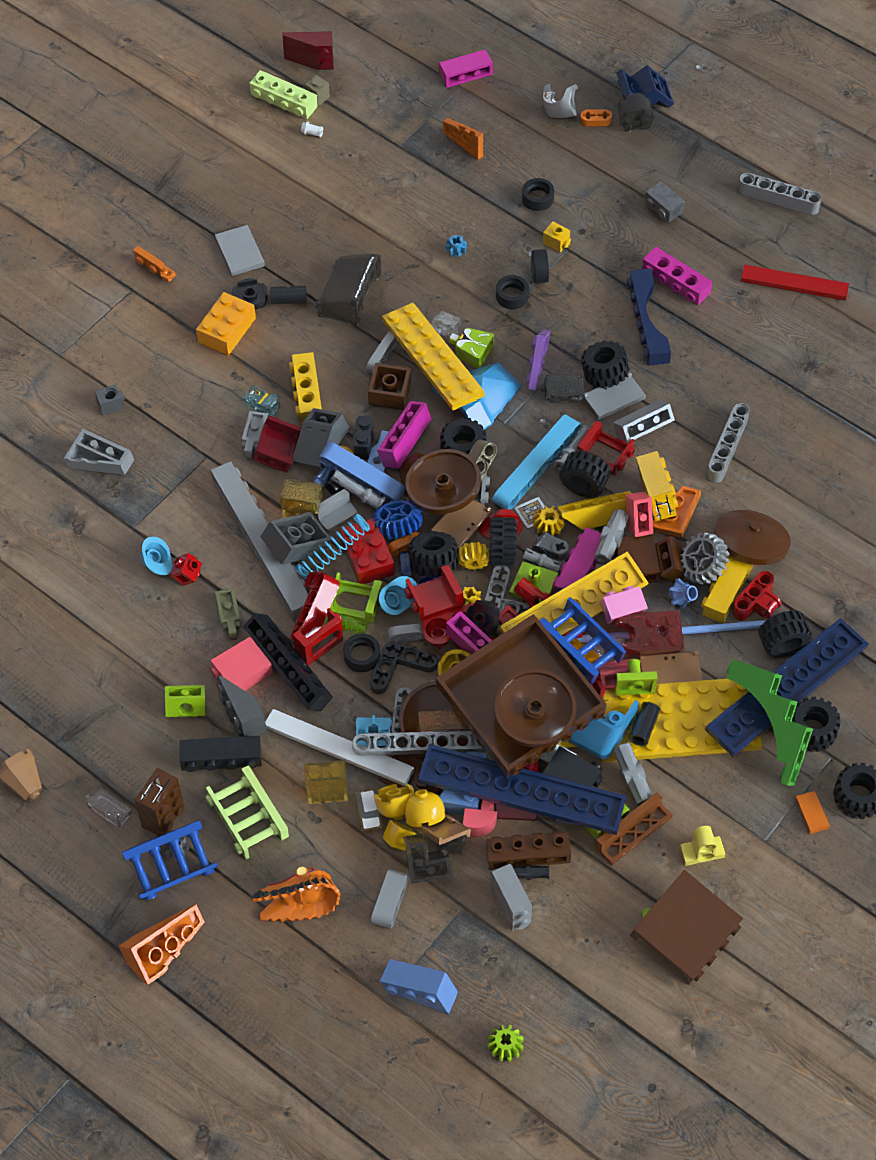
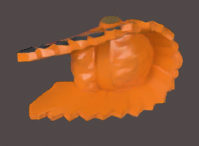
(304, 896)

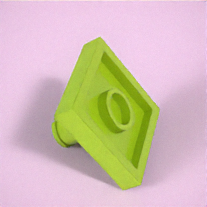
(538, 576)
(635, 681)

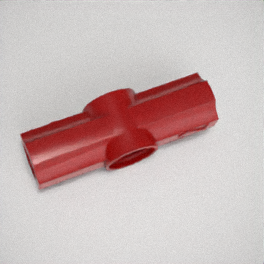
(529, 592)

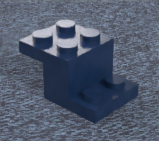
(646, 82)

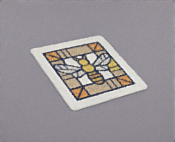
(528, 509)

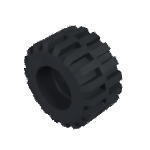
(605, 364)
(461, 430)
(584, 473)
(503, 541)
(431, 552)
(785, 633)
(825, 714)
(847, 799)

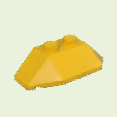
(593, 511)

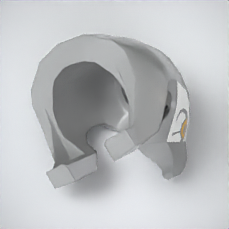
(559, 109)

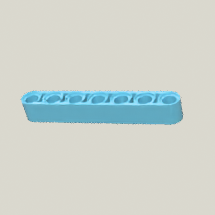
(536, 463)

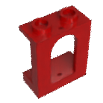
(596, 434)
(304, 645)

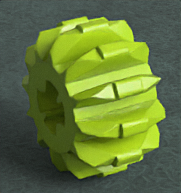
(505, 1050)

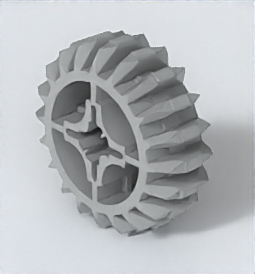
(701, 552)

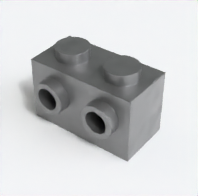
(664, 202)

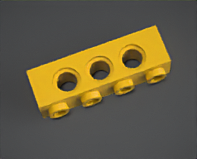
(306, 384)

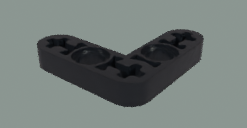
(394, 659)

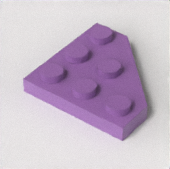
(540, 344)

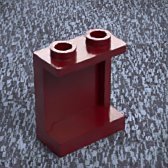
(277, 444)

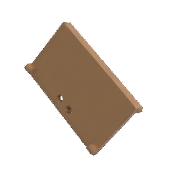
(460, 522)
(681, 669)
(444, 831)

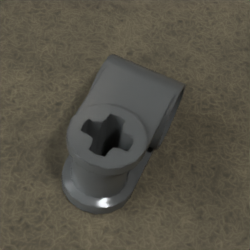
(552, 547)

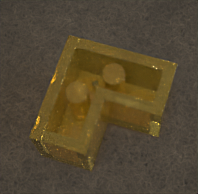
(300, 497)

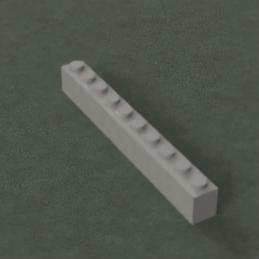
(252, 524)

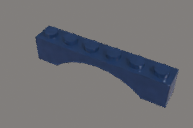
(656, 345)

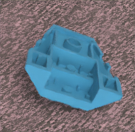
(498, 388)

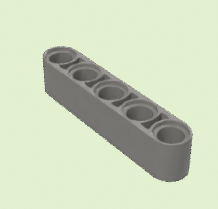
(779, 193)
(728, 443)

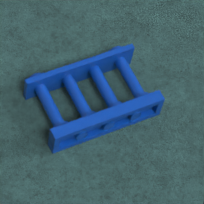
(599, 635)
(153, 848)

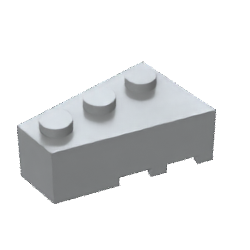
(98, 455)

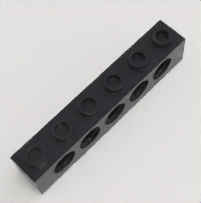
(288, 662)

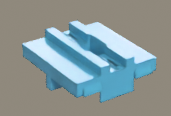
(373, 724)

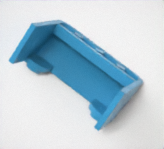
(605, 734)

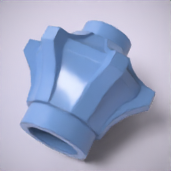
(682, 593)

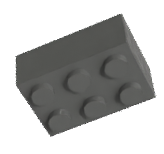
(295, 537)

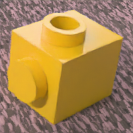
(556, 237)

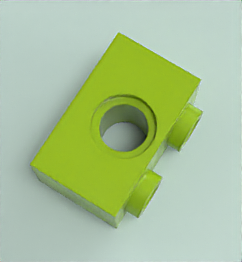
(185, 701)

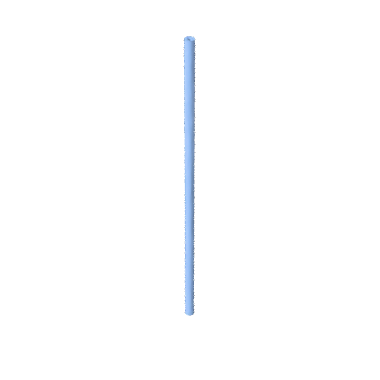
(693, 629)

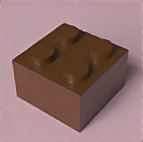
(389, 386)

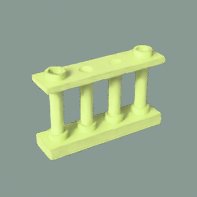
(259, 796)

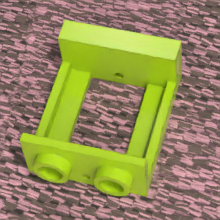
(358, 589)

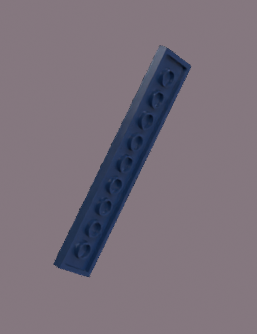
(800, 677)
(524, 791)

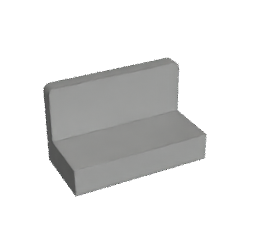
(335, 510)

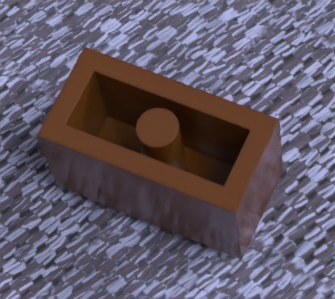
(669, 558)

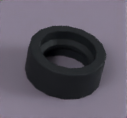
(538, 184)
(540, 266)
(512, 302)
(361, 639)

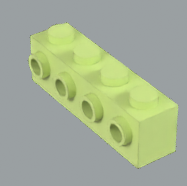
(283, 94)

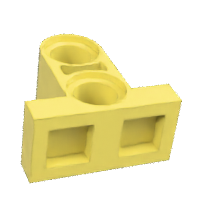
(702, 847)

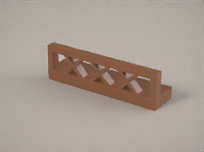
(628, 823)

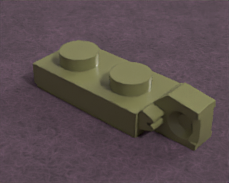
(228, 611)

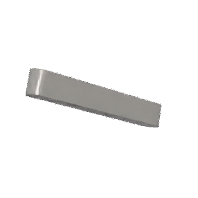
(411, 739)

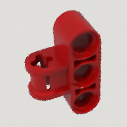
(762, 604)

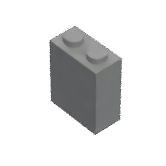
(511, 897)

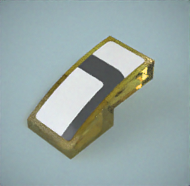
(367, 810)

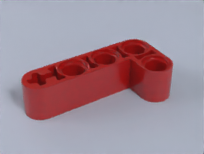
(318, 601)

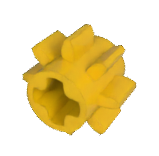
(471, 595)

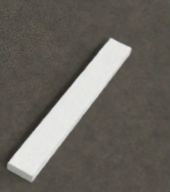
(338, 747)

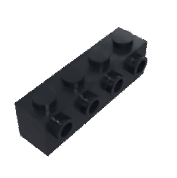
(220, 753)

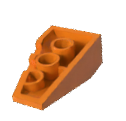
(158, 945)

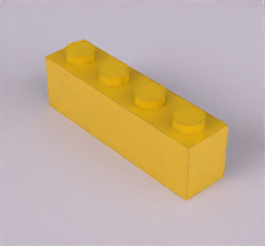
(725, 590)

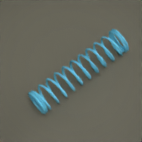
(364, 526)

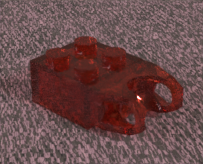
(644, 633)

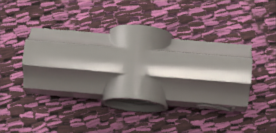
(611, 536)
(632, 773)

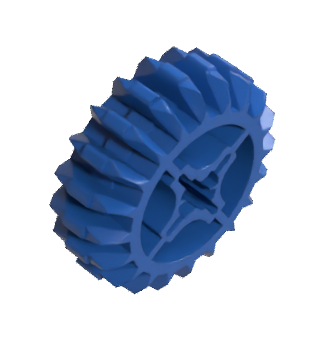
(398, 519)

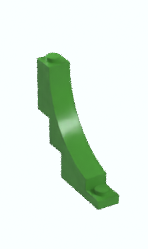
(790, 736)

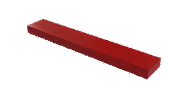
(795, 282)

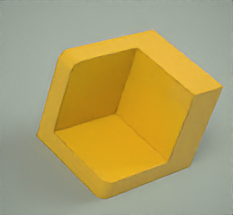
(395, 832)

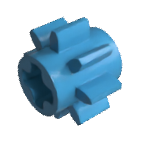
(456, 246)

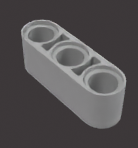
(390, 898)

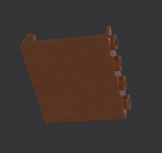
(688, 926)

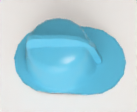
(156, 556)
(392, 596)

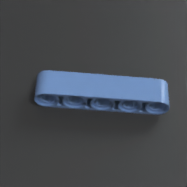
(361, 472)

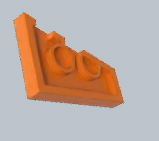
(676, 526)

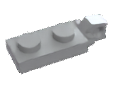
(252, 432)

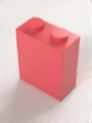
(242, 665)

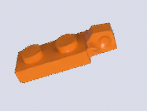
(155, 265)

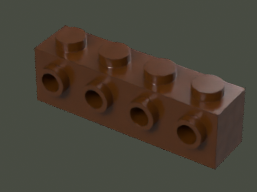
(532, 849)

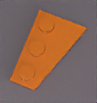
(464, 136)

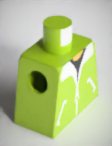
(472, 346)

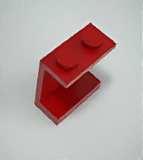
(435, 595)

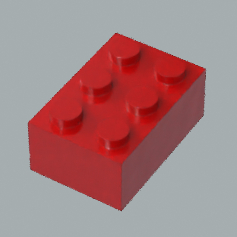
(369, 554)

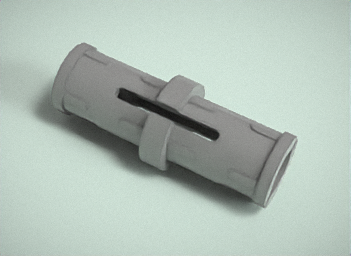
(542, 560)

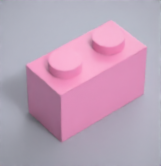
(623, 603)

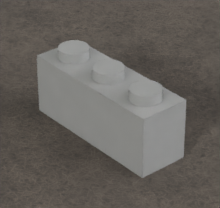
(643, 421)

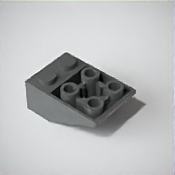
(317, 430)
(242, 709)

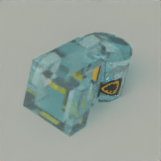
(262, 401)

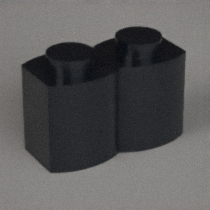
(363, 437)

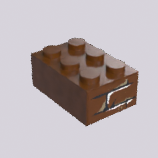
(159, 802)

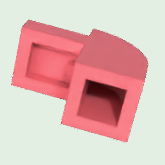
(481, 821)

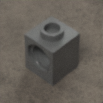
(109, 399)

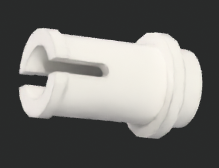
(311, 129)

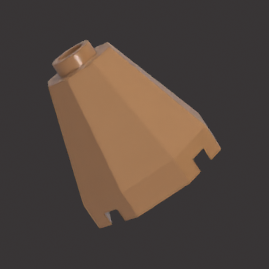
(21, 775)

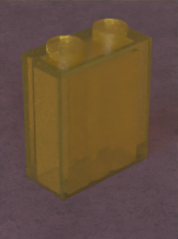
(326, 782)

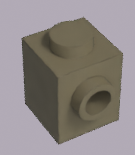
(319, 87)

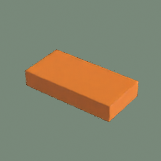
(812, 812)

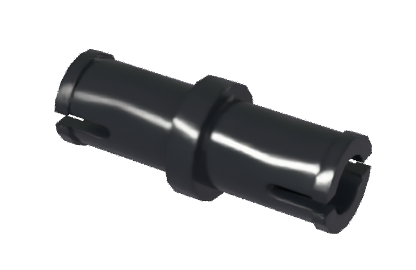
(531, 871)

